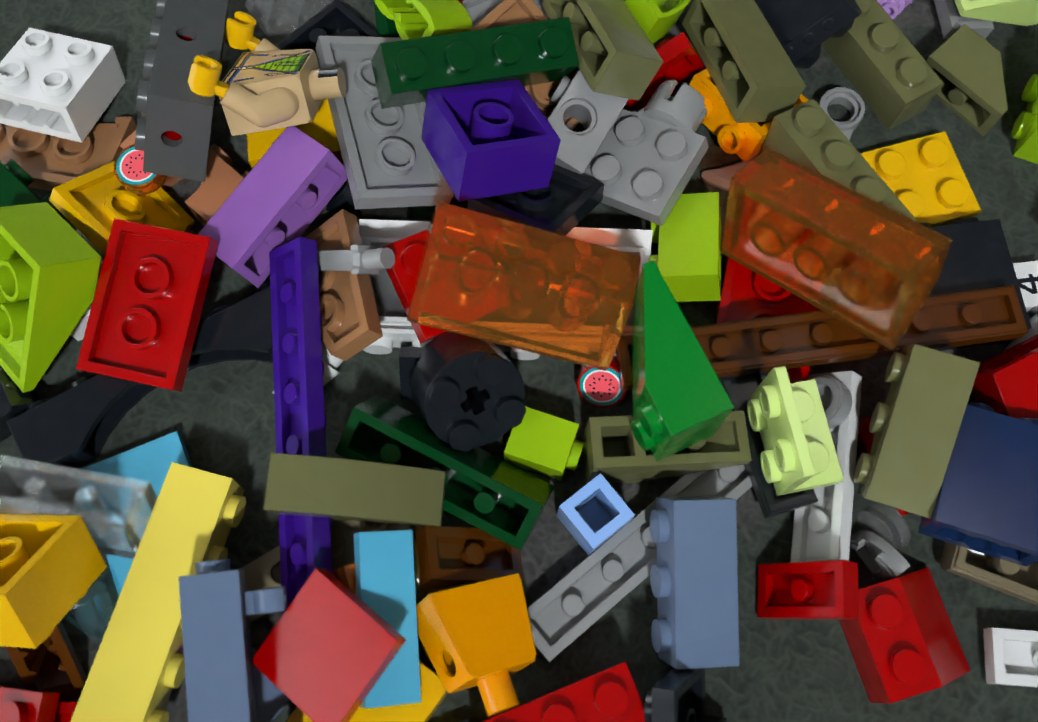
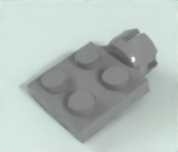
(652, 153)

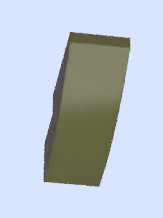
(354, 490)

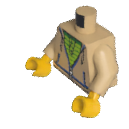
(266, 85)

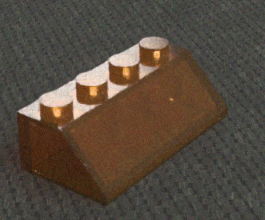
(832, 246)
(523, 287)

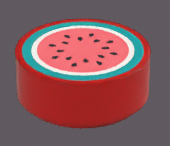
(599, 386)

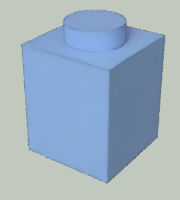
(594, 514)

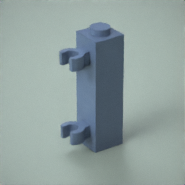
(219, 640)

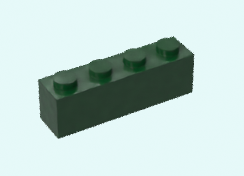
(523, 51)
(477, 483)

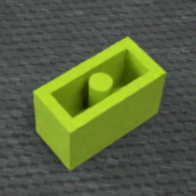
(691, 248)

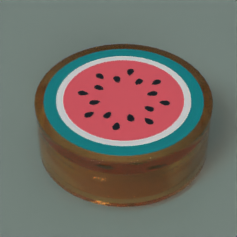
(129, 172)

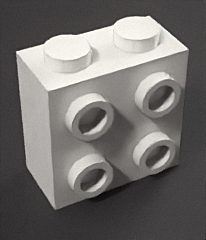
(57, 84)

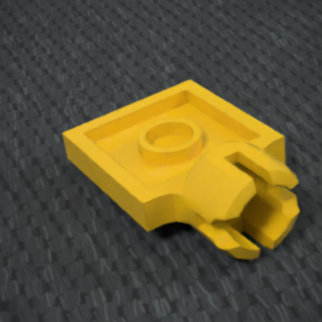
(99, 197)

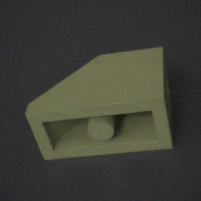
(971, 79)

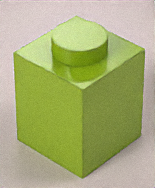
(544, 444)

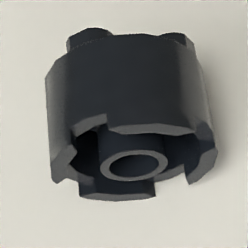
(467, 390)

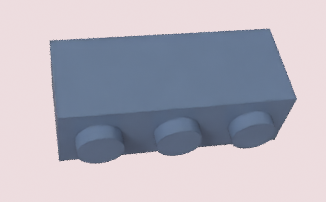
(695, 581)

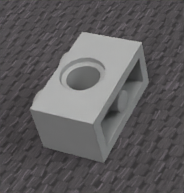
(593, 110)

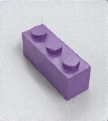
(275, 203)

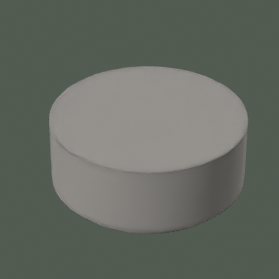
(835, 399)

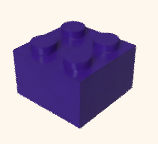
(489, 139)

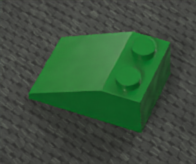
(672, 380)

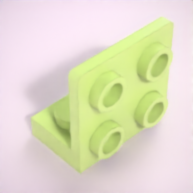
(793, 433)

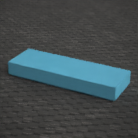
(388, 587)

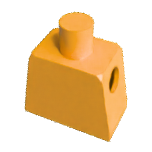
(479, 638)

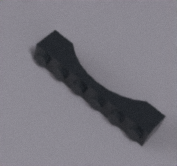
(78, 422)

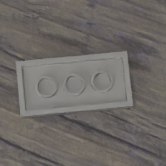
(379, 146)

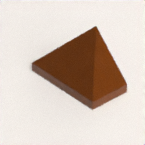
(50, 666)

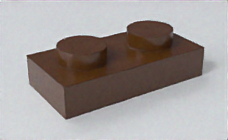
(464, 556)

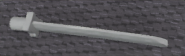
(358, 260)

